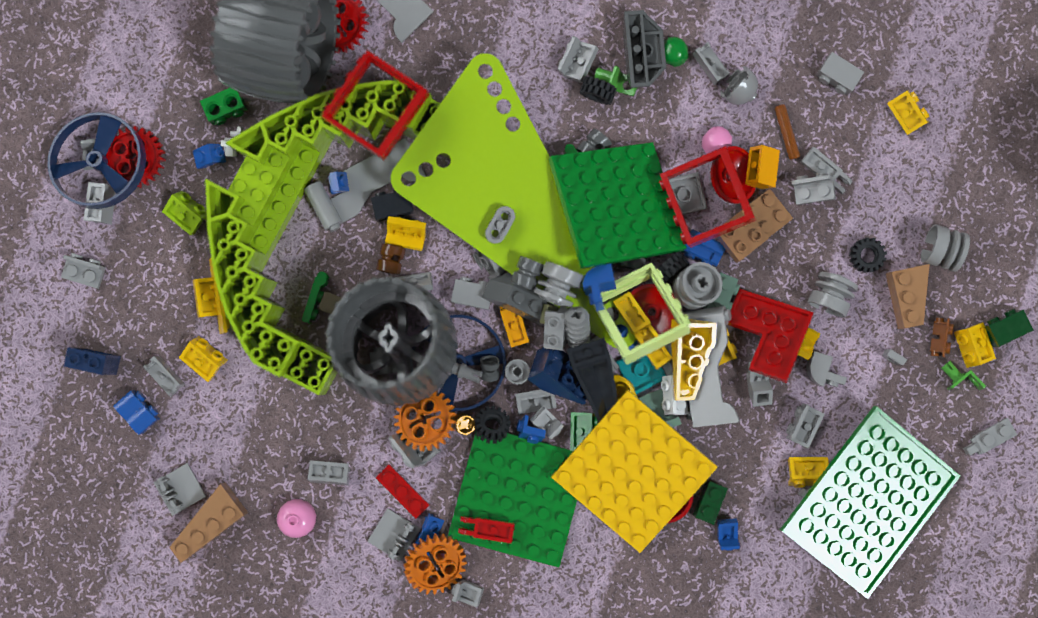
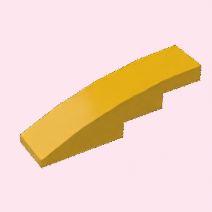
(641, 328)

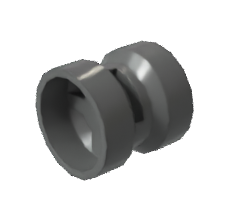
(489, 368)

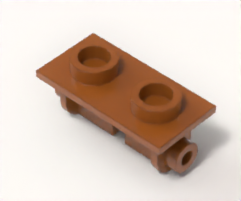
(943, 330)

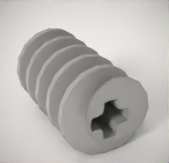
(577, 326)

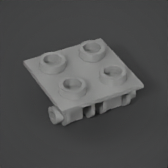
(179, 489)
(393, 535)

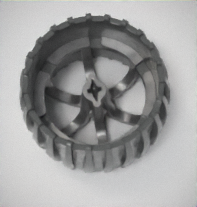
(353, 317)

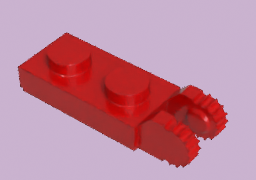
(488, 529)

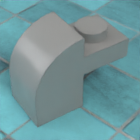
(818, 370)
(759, 389)

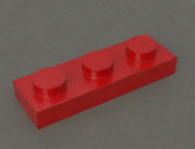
(402, 491)

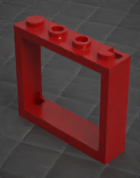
(352, 80)
(673, 203)

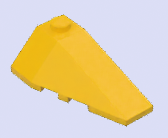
(690, 357)

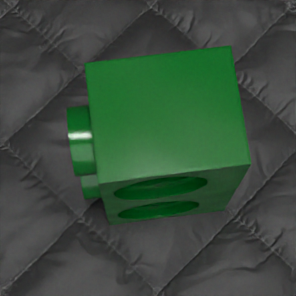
(223, 101)

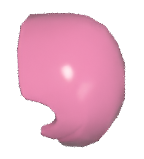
(716, 138)

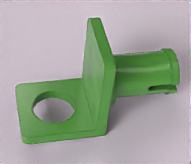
(615, 78)
(956, 376)

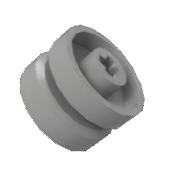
(697, 285)

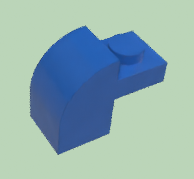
(596, 281)

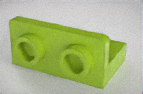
(185, 212)

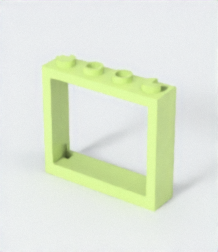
(628, 282)

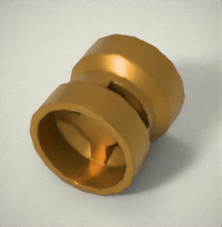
(465, 423)

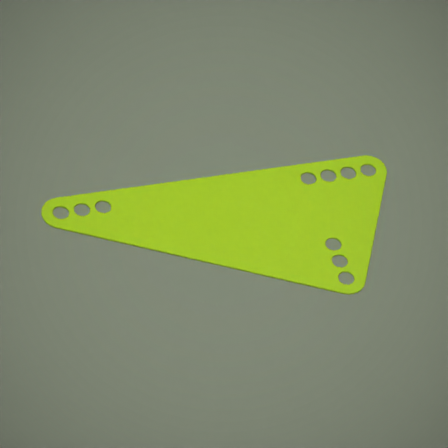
(494, 171)

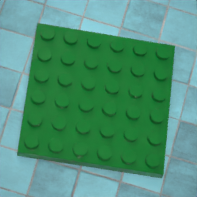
(615, 204)
(515, 486)

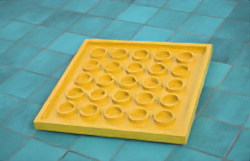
(634, 471)

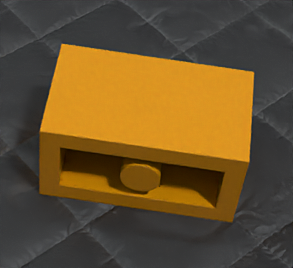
(762, 167)

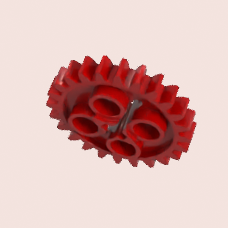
(355, 14)
(153, 154)

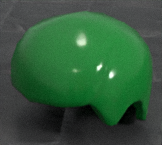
(675, 51)

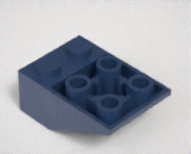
(555, 375)

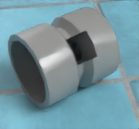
(517, 371)

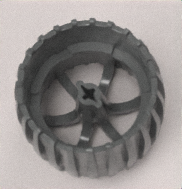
(275, 47)

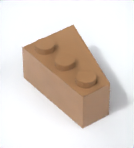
(909, 295)

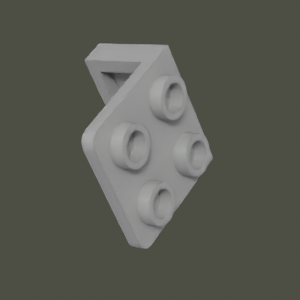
(411, 457)

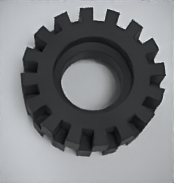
(598, 90)
(879, 255)
(673, 266)
(492, 414)

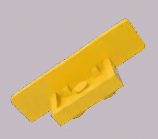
(209, 301)

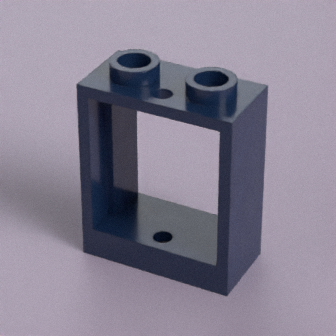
(92, 361)

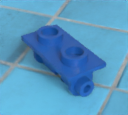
(430, 527)

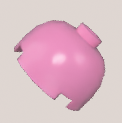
(296, 518)

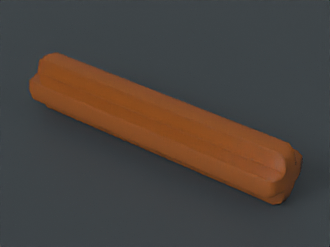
(787, 132)

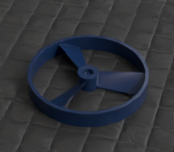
(97, 159)
(450, 384)

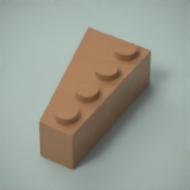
(211, 520)

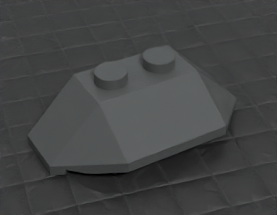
(642, 48)
(515, 298)

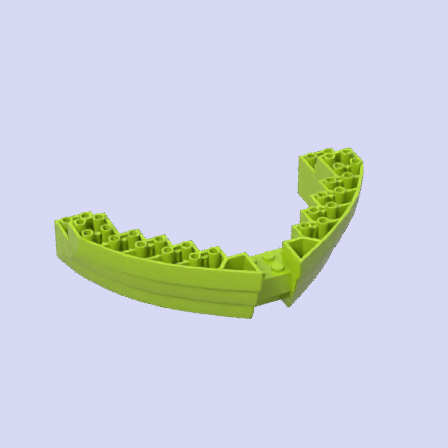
(258, 205)

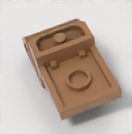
(769, 217)

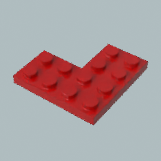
(781, 328)

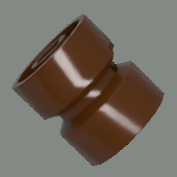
(390, 259)

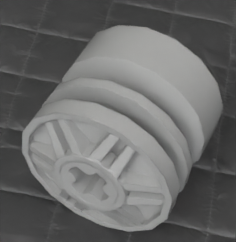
(948, 248)
(558, 284)
(833, 292)

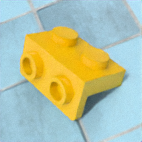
(405, 233)

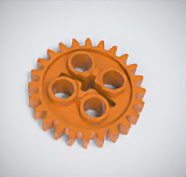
(431, 435)
(418, 574)

